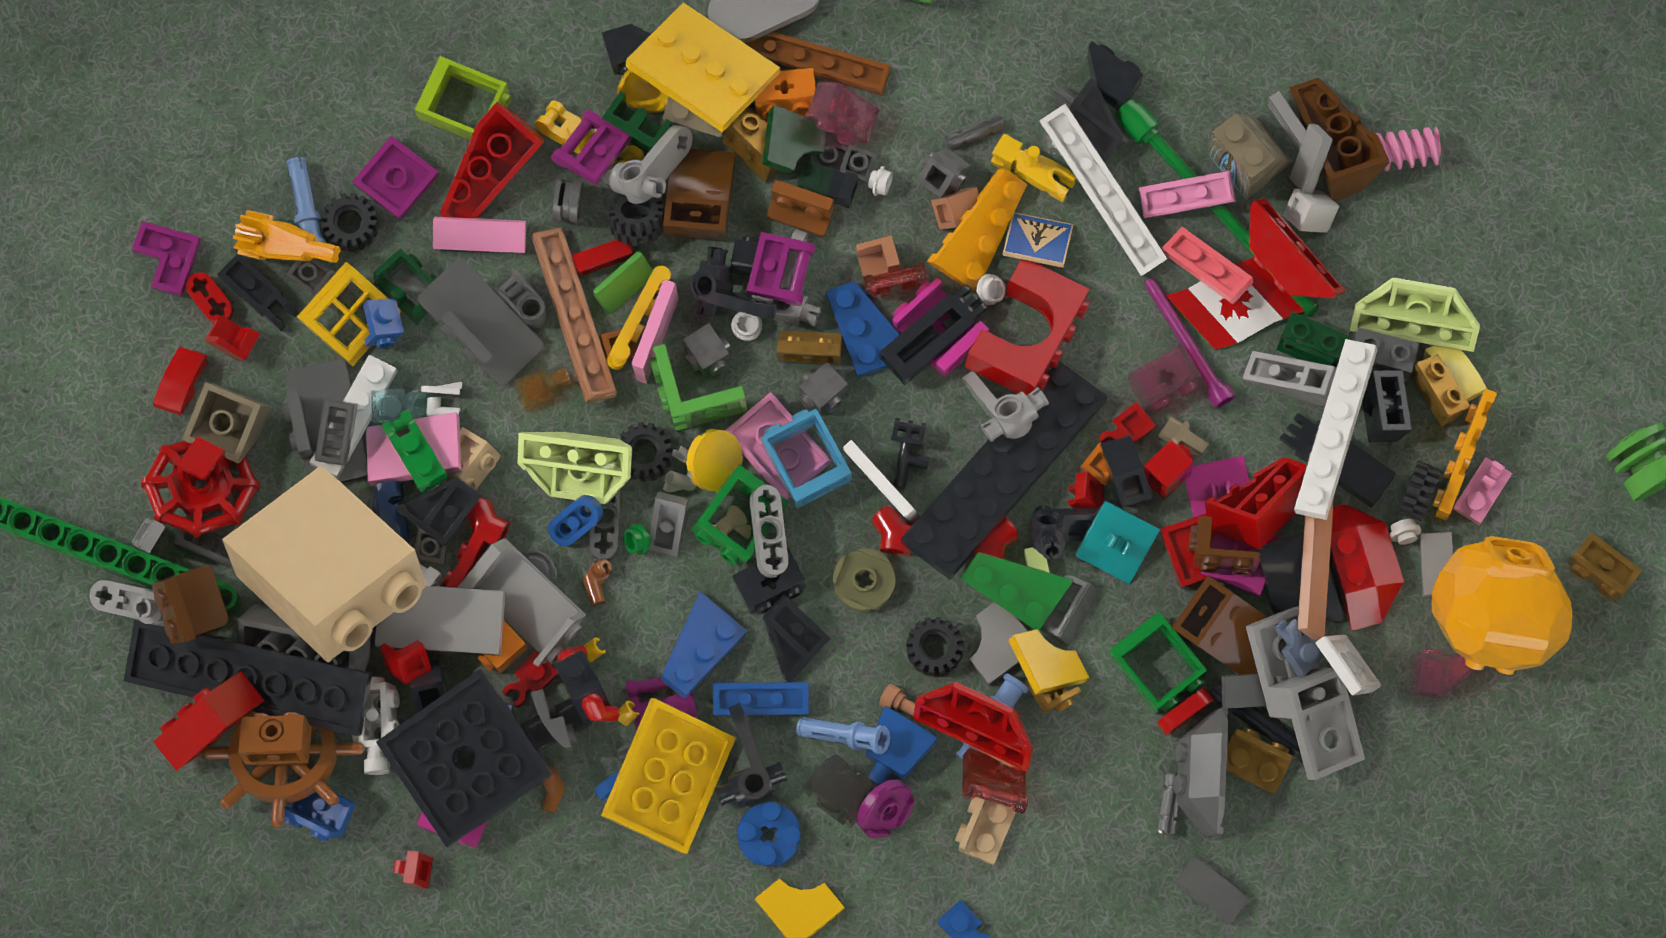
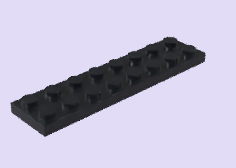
(1001, 475)
(321, 691)

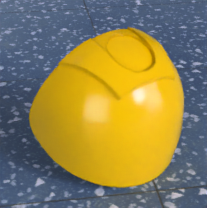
(641, 93)

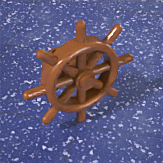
(285, 745)

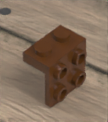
(1212, 560)
(190, 604)

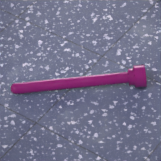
(1219, 392)

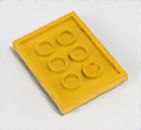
(702, 67)
(668, 776)

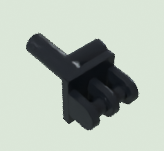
(905, 457)

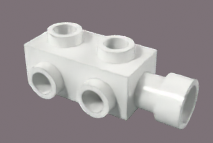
(377, 720)

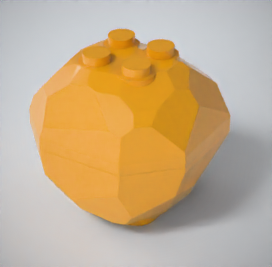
(1502, 605)

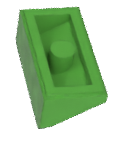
(623, 283)

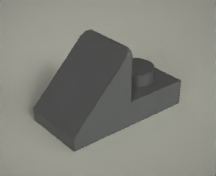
(668, 523)

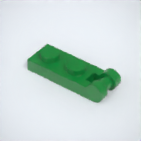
(415, 452)

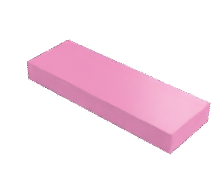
(1187, 194)
(479, 234)

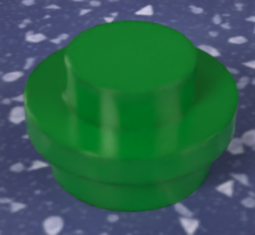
(637, 539)

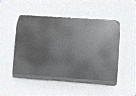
(1070, 610)

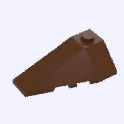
(1355, 152)

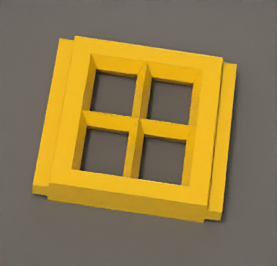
(329, 295)

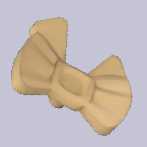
(734, 520)

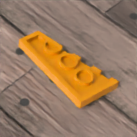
(976, 239)
(1466, 446)

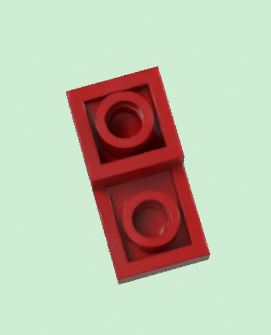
(179, 379)

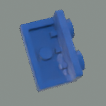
(319, 816)

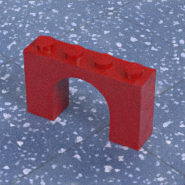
(1026, 366)

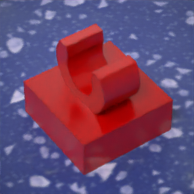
(1087, 491)
(415, 869)

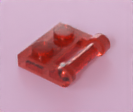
(907, 278)
(993, 781)

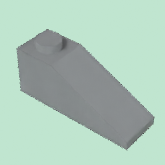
(1291, 377)

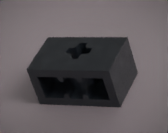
(1386, 407)
(760, 597)

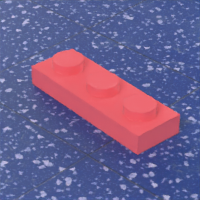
(1207, 265)

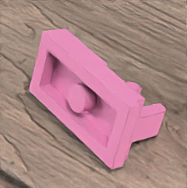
(1482, 490)

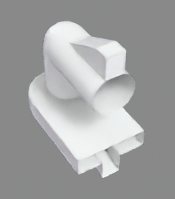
(434, 403)
(676, 481)

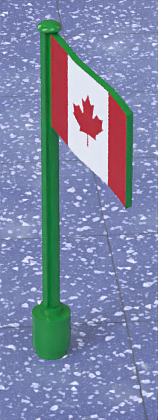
(1208, 312)

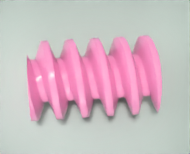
(1412, 147)

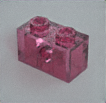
(842, 113)
(1173, 364)

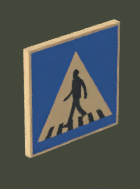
(1038, 239)

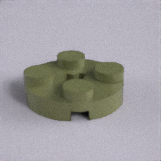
(857, 563)

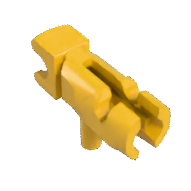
(1033, 167)

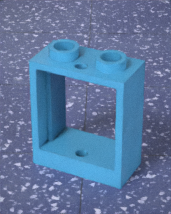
(820, 485)

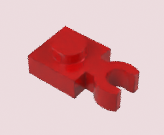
(1130, 422)
(530, 678)

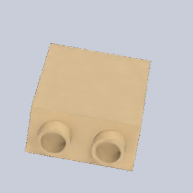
(325, 564)

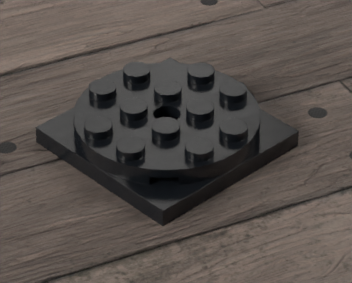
(427, 753)

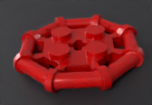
(195, 500)

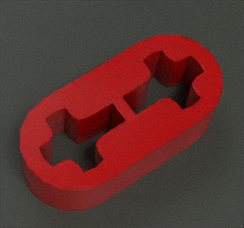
(215, 294)
(1185, 711)

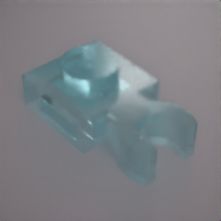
(389, 403)

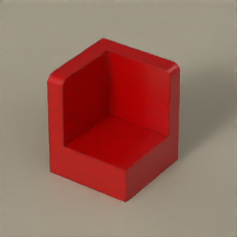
(231, 338)
(200, 460)
(407, 662)

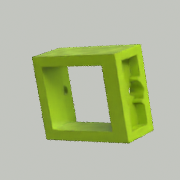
(437, 84)

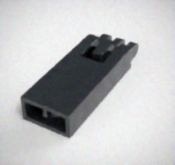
(923, 344)
(1360, 472)

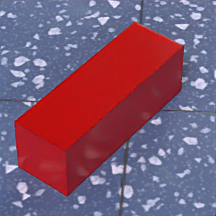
(601, 257)

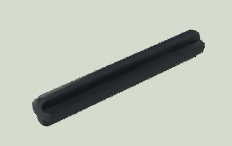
(1262, 724)

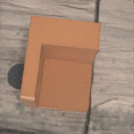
(952, 206)
(877, 256)

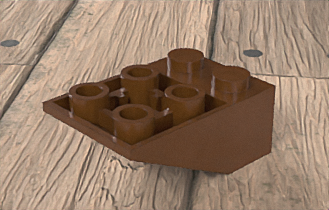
(700, 196)
(1218, 624)

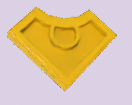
(1046, 665)
(799, 911)

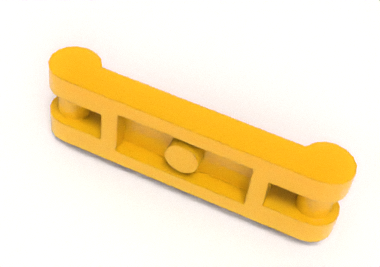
(556, 112)
(632, 328)

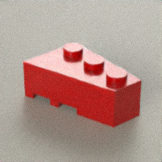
(1259, 507)
(206, 720)

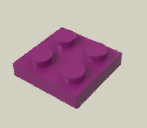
(395, 178)

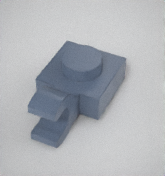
(1300, 649)

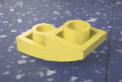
(1460, 369)

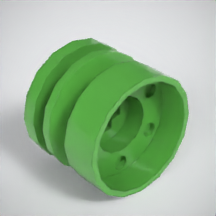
(1644, 458)

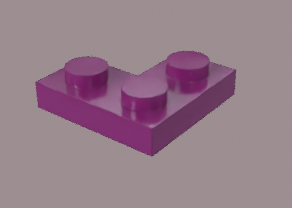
(174, 250)

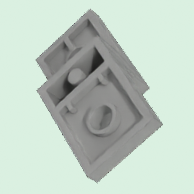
(1312, 701)

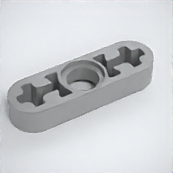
(779, 553)

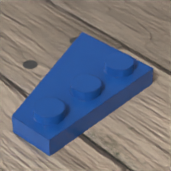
(861, 327)
(701, 646)

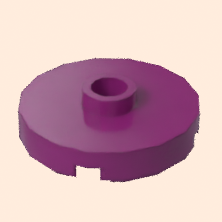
(885, 808)

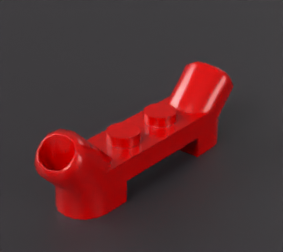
(893, 528)
(486, 530)

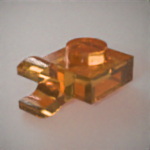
(538, 388)

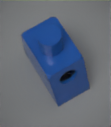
(906, 749)

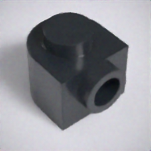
(743, 255)

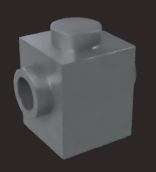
(943, 172)
(707, 351)
(822, 389)

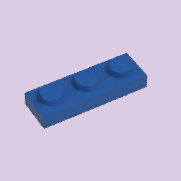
(761, 697)

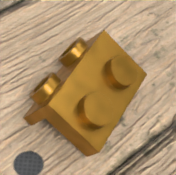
(1603, 567)

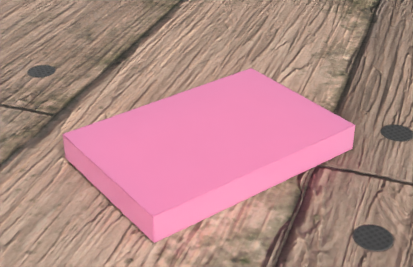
(655, 330)
(440, 432)
(798, 454)

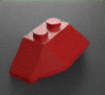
(1287, 256)
(1363, 566)
(976, 722)

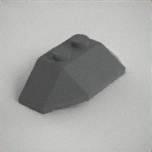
(1202, 772)

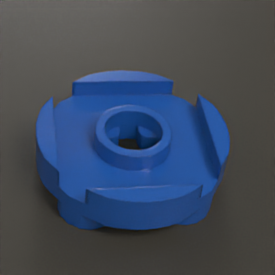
(787, 834)

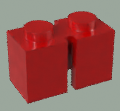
(1169, 468)

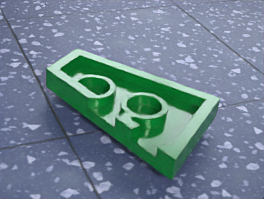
(1017, 588)

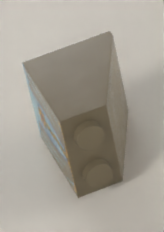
(1248, 152)

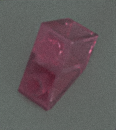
(1438, 674)

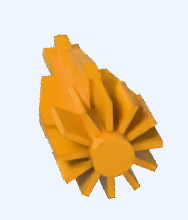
(264, 238)

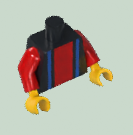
(585, 688)

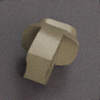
(1179, 433)

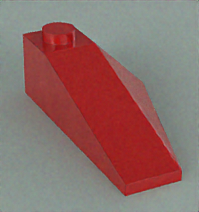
(493, 156)

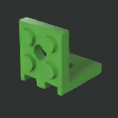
(697, 410)

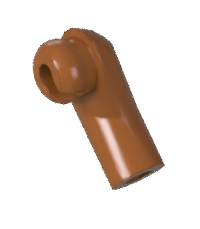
(595, 579)
(554, 790)

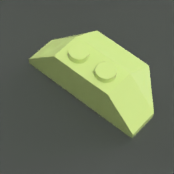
(1418, 314)
(575, 464)

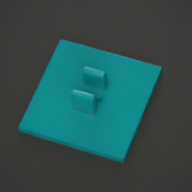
(1117, 542)

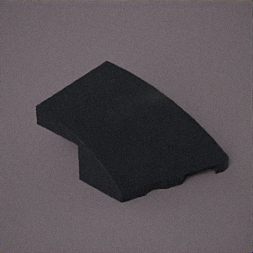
(1282, 573)

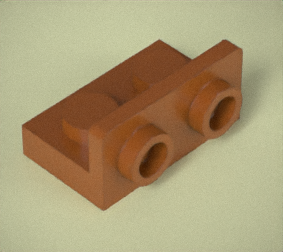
(800, 208)

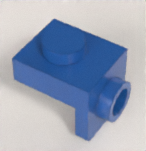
(383, 322)

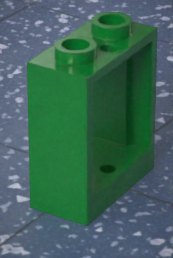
(710, 535)
(1140, 636)

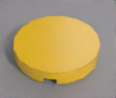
(713, 458)

